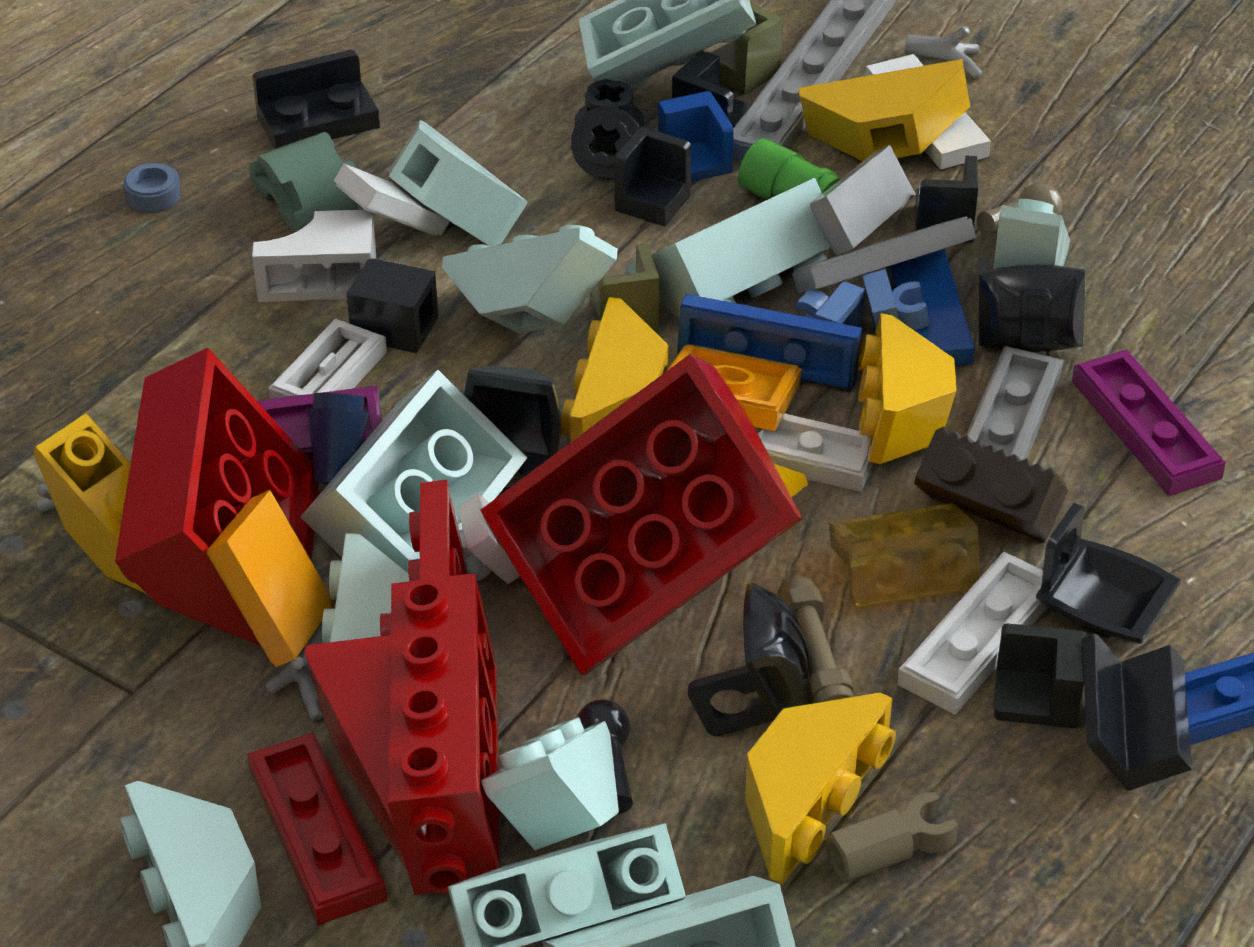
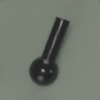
(619, 729)

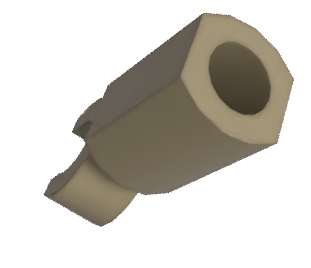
(889, 838)

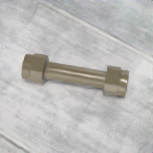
(825, 679)

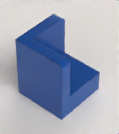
(705, 127)

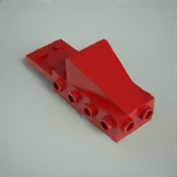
(421, 709)

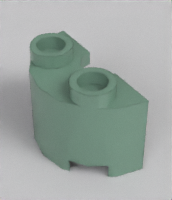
(302, 179)

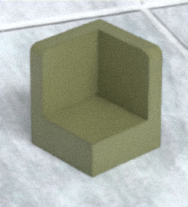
(754, 55)
(637, 290)

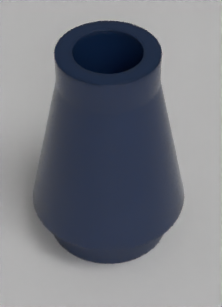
(335, 432)

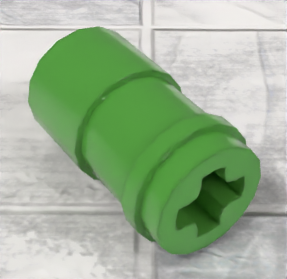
(773, 169)

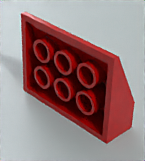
(192, 469)
(642, 512)

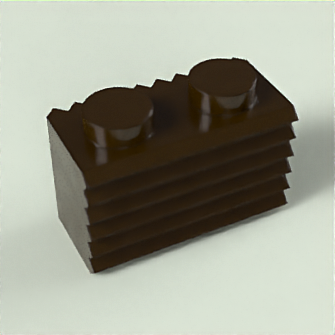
(991, 484)

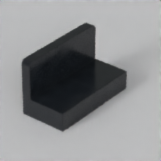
(1136, 713)

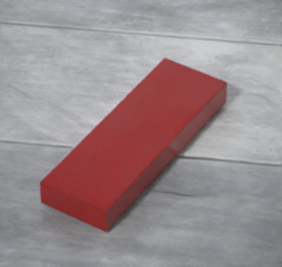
(316, 828)

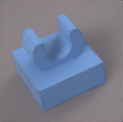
(903, 302)
(842, 307)

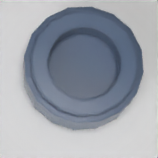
(152, 187)

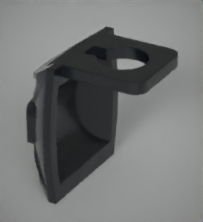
(1031, 307)
(521, 407)
(1102, 585)
(774, 667)

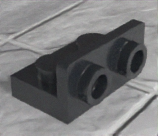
(314, 99)

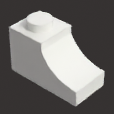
(315, 260)

